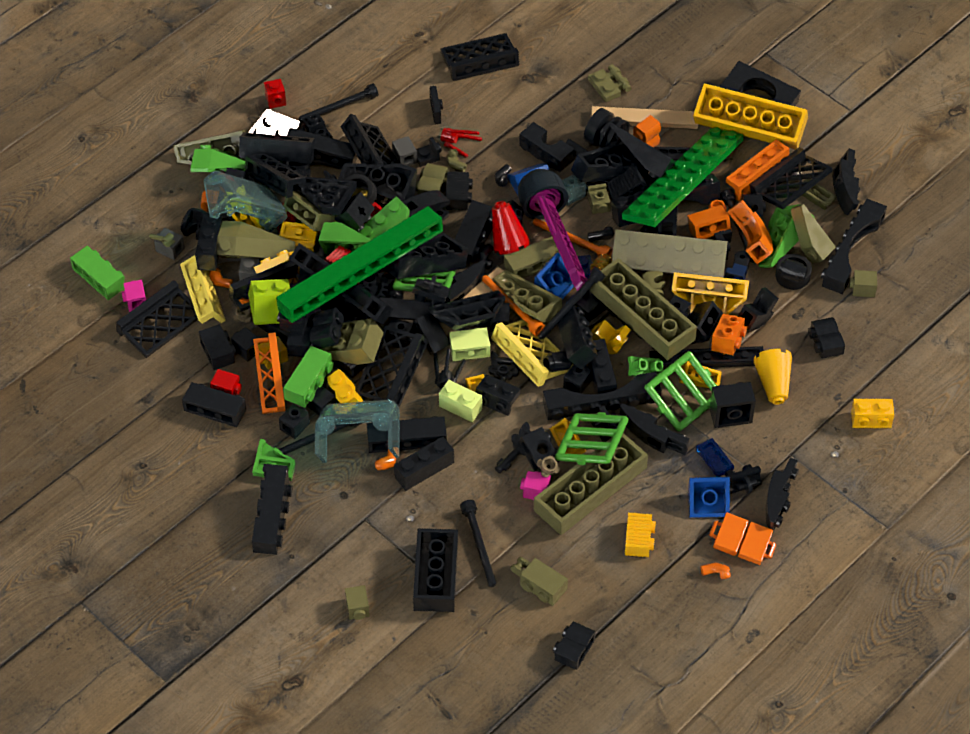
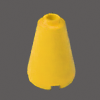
(774, 373)

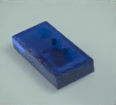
(714, 457)

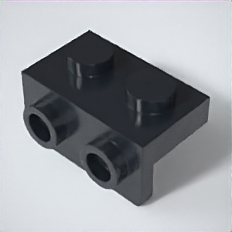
(497, 394)

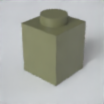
(863, 283)
(357, 602)

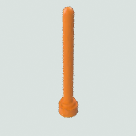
(577, 240)
(534, 325)

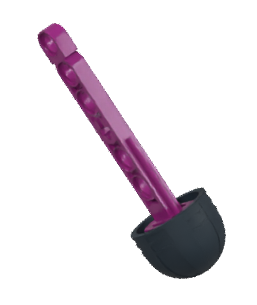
(543, 197)

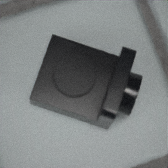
(428, 153)
(724, 236)

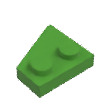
(270, 455)

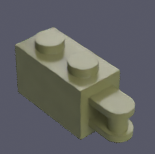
(540, 580)

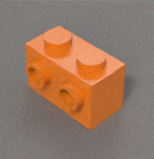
(709, 221)
(728, 334)

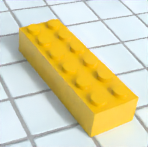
(750, 116)

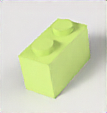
(469, 344)
(460, 401)

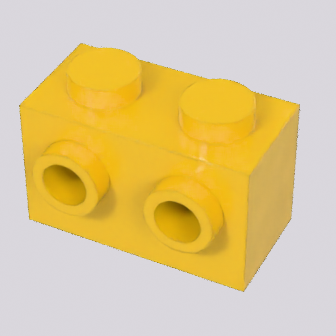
(872, 413)

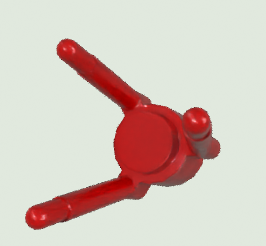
(451, 136)

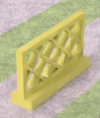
(522, 355)

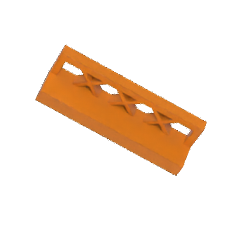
(755, 167)
(272, 340)

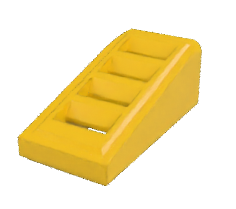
(698, 381)

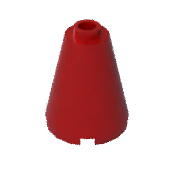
(507, 229)

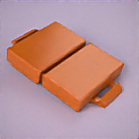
(750, 544)

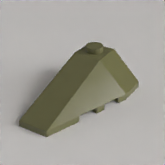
(246, 241)

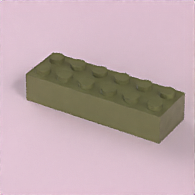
(670, 253)
(644, 309)
(589, 486)

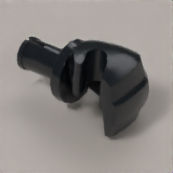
(192, 222)

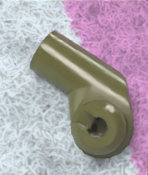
(453, 161)

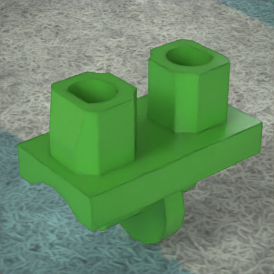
(644, 365)

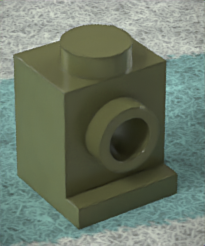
(598, 198)

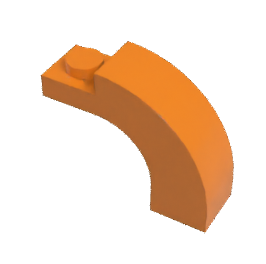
(755, 231)

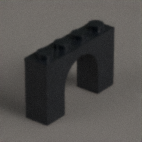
(746, 77)

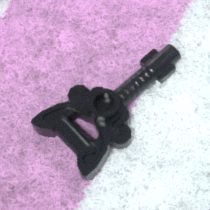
(502, 371)
(505, 464)

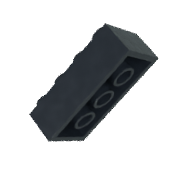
(435, 570)

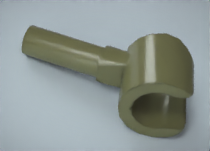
(166, 240)

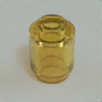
(601, 261)

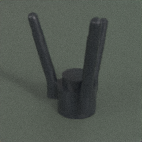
(445, 375)

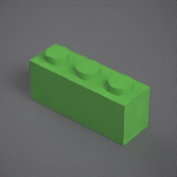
(98, 272)
(308, 376)

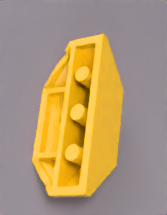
(698, 289)

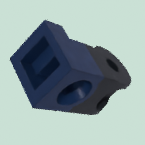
(740, 266)

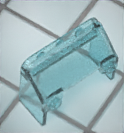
(382, 413)

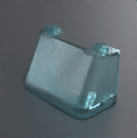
(234, 194)

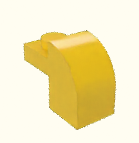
(613, 338)

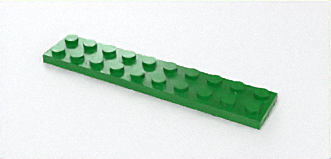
(683, 177)

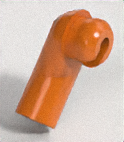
(218, 280)
(385, 462)
(716, 568)

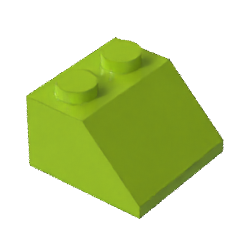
(263, 300)

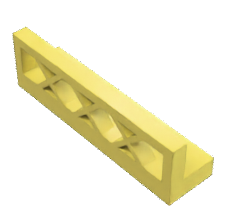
(202, 292)

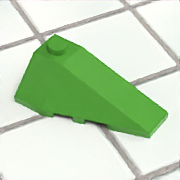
(213, 159)

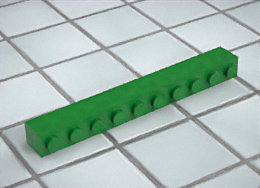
(359, 264)

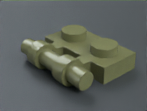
(605, 86)

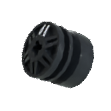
(598, 129)

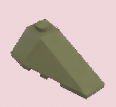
(226, 142)
(529, 297)

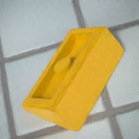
(558, 432)

